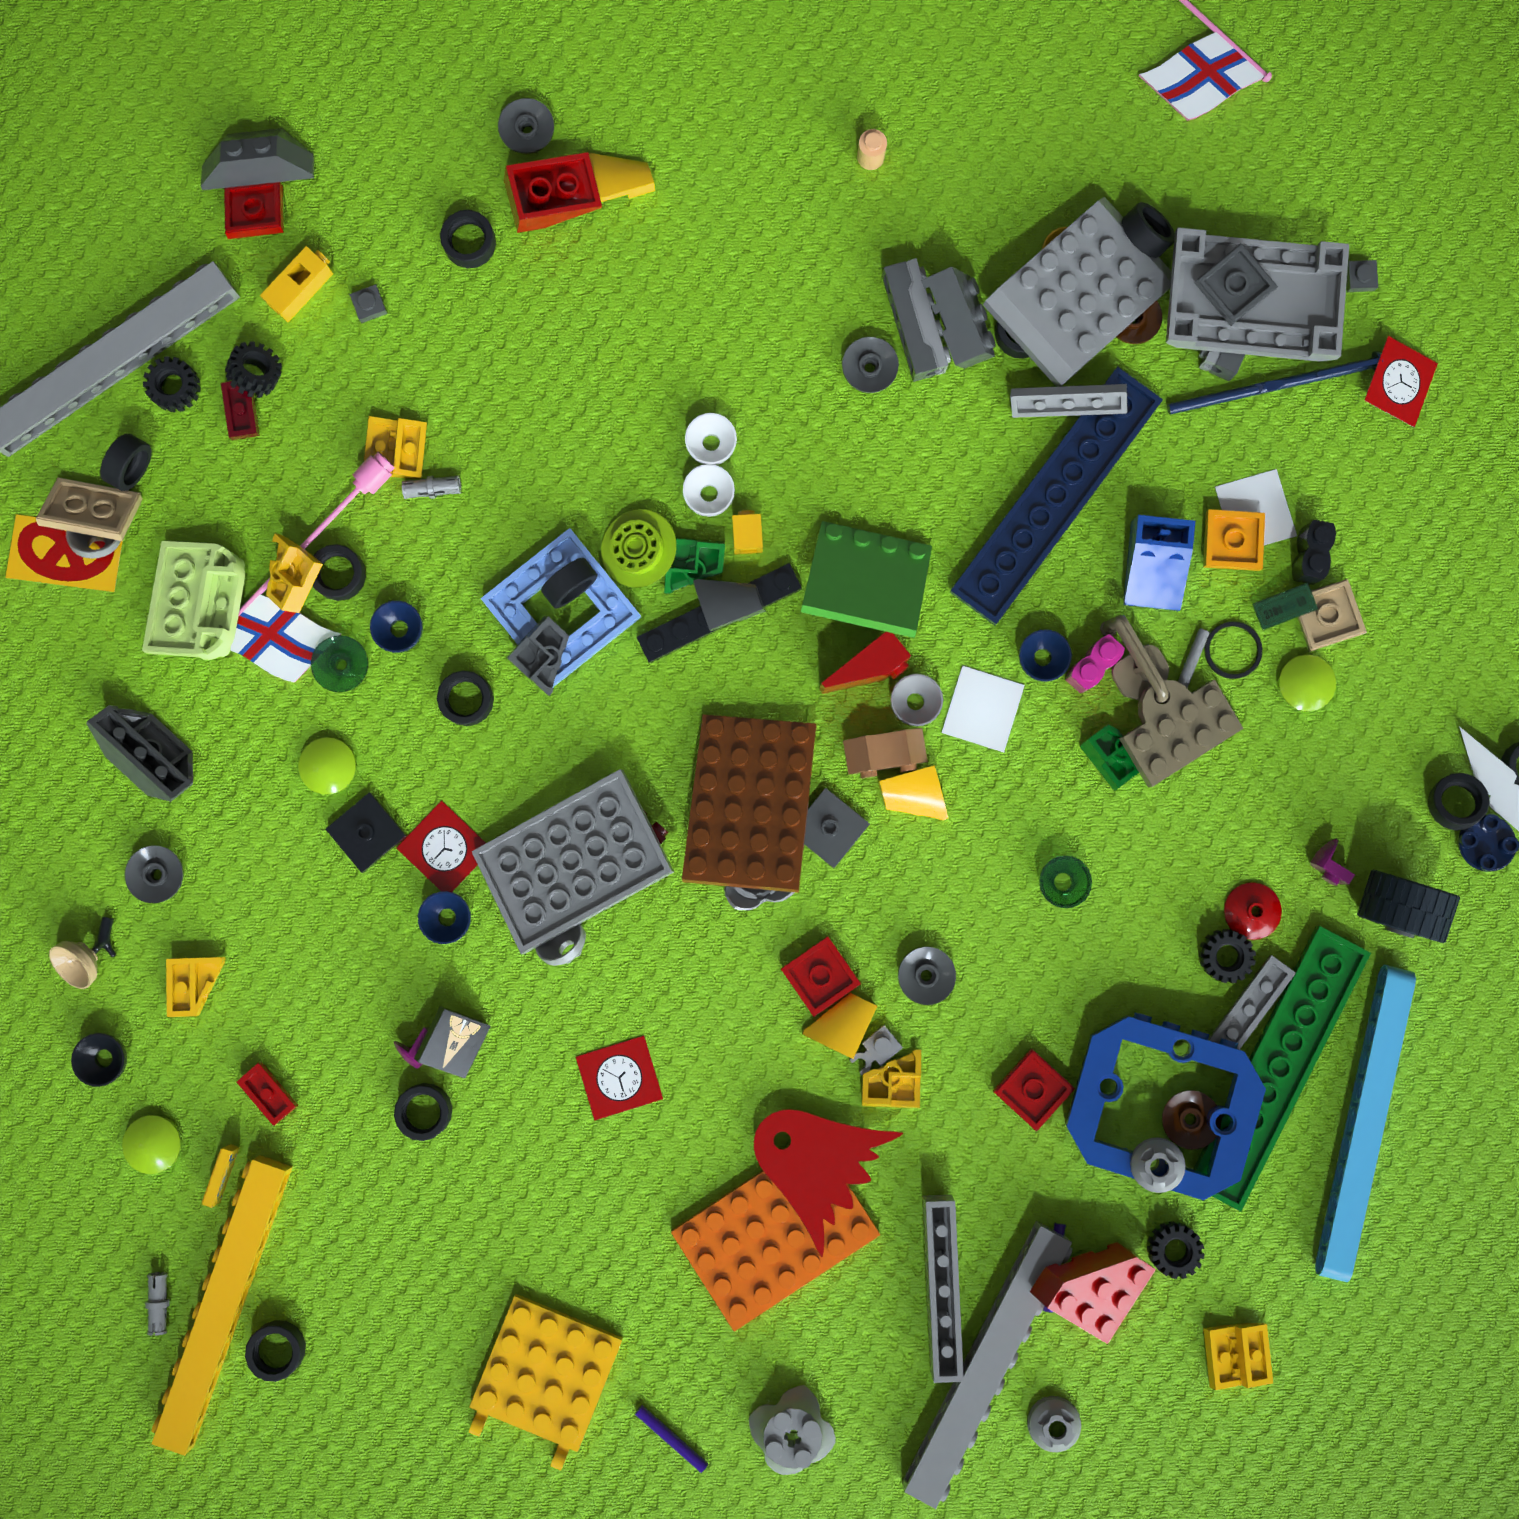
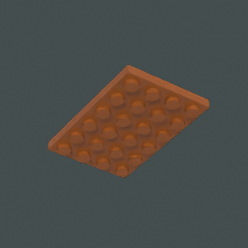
(750, 803)

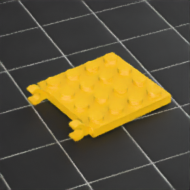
(545, 1375)

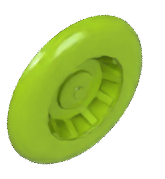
(635, 546)

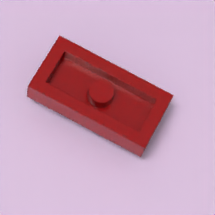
(267, 1093)

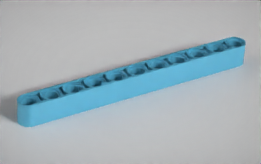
(1365, 1123)

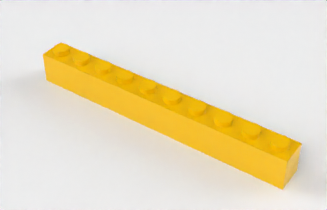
(221, 1305)

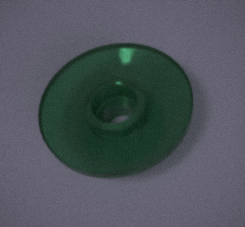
(326, 659)

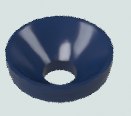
(386, 617)
(1059, 653)
(429, 917)

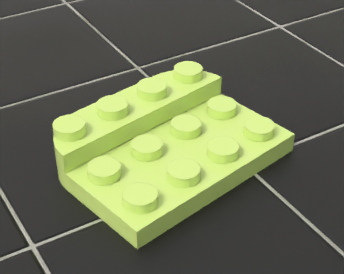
(194, 601)

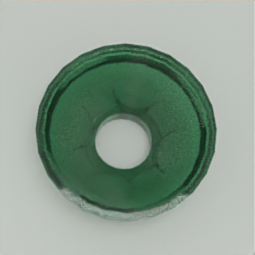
(1080, 881)

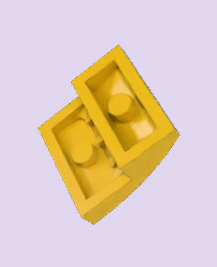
(399, 442)
(1238, 1355)

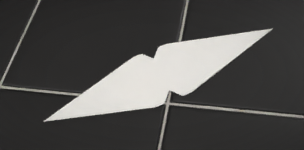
(1496, 778)

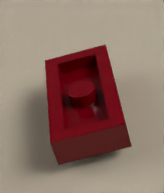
(239, 413)

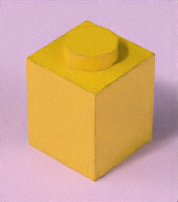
(747, 532)

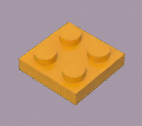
(1234, 540)

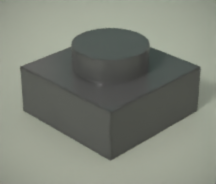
(1362, 276)
(368, 303)

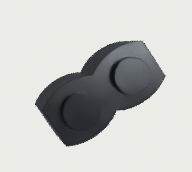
(1313, 548)

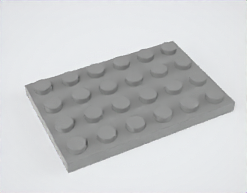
(572, 861)

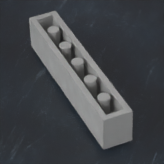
(942, 1288)

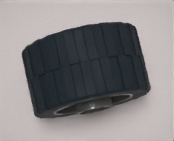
(1408, 906)

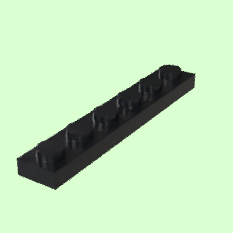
(693, 626)

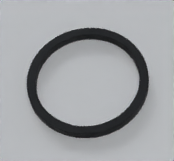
(1254, 635)

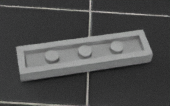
(1069, 400)
(1253, 1002)

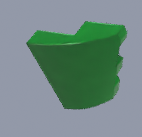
(694, 561)
(1110, 756)

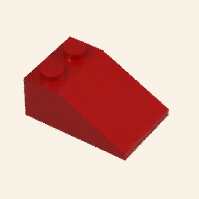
(551, 191)
(873, 664)

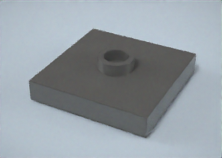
(1236, 284)
(832, 828)

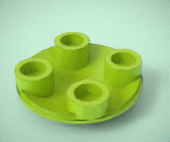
(1307, 683)
(327, 765)
(151, 1144)

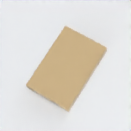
(89, 509)

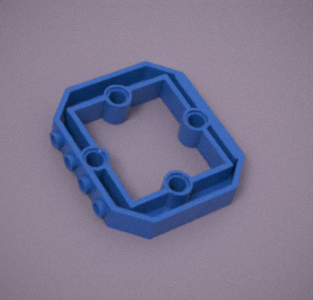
(1241, 1104)

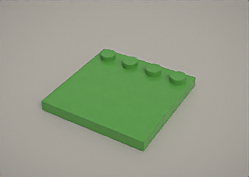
(867, 579)

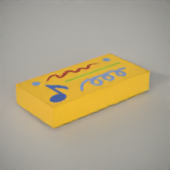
(220, 1175)

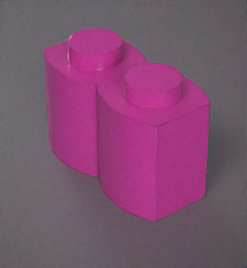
(1098, 658)

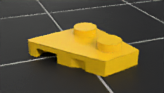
(190, 984)

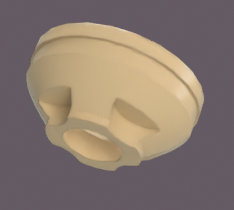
(74, 963)

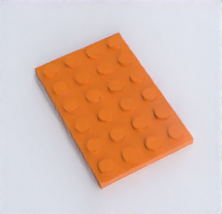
(758, 1251)

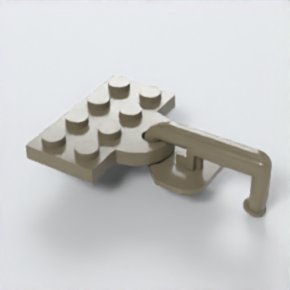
(1171, 731)

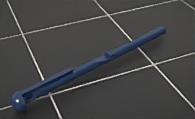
(1274, 385)

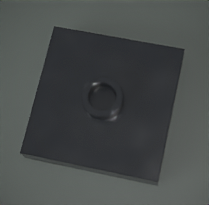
(366, 832)

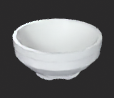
(710, 425)
(706, 476)

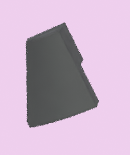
(727, 601)
(540, 653)

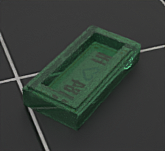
(1285, 606)

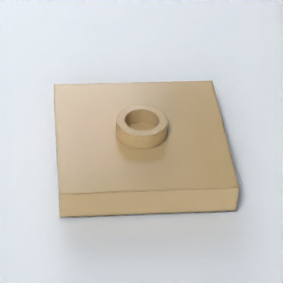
(1335, 618)

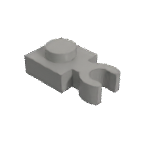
(879, 1047)

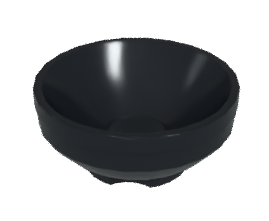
(86, 1064)

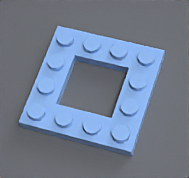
(615, 609)

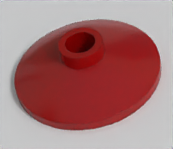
(1239, 906)

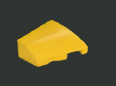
(621, 177)
(291, 575)
(915, 794)
(843, 1025)
(894, 1083)

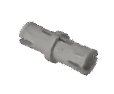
(431, 487)
(157, 1303)

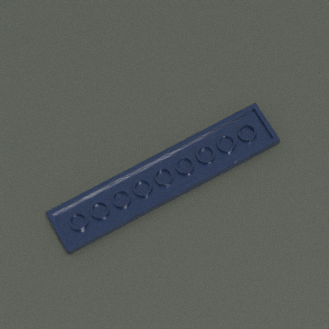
(1052, 502)

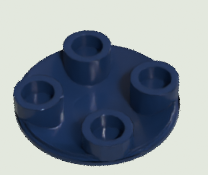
(1488, 844)

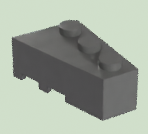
(961, 316)

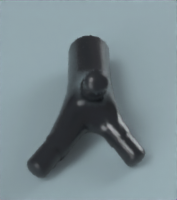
(103, 937)

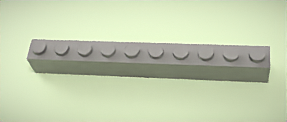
(113, 356)
(984, 1369)

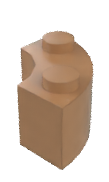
(884, 752)

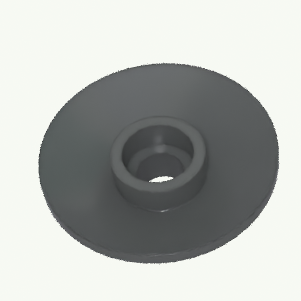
(524, 114)
(870, 351)
(141, 869)
(942, 975)

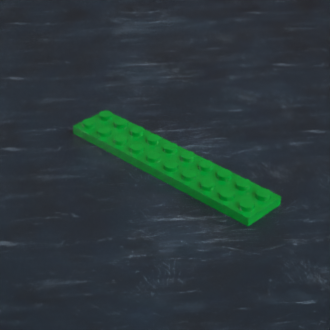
(1293, 1045)

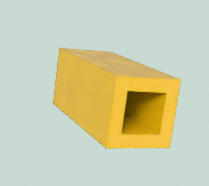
(297, 283)

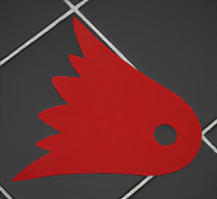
(816, 1163)

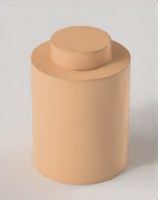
(871, 149)

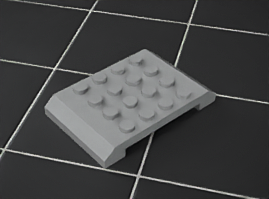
(1078, 293)
(1293, 322)

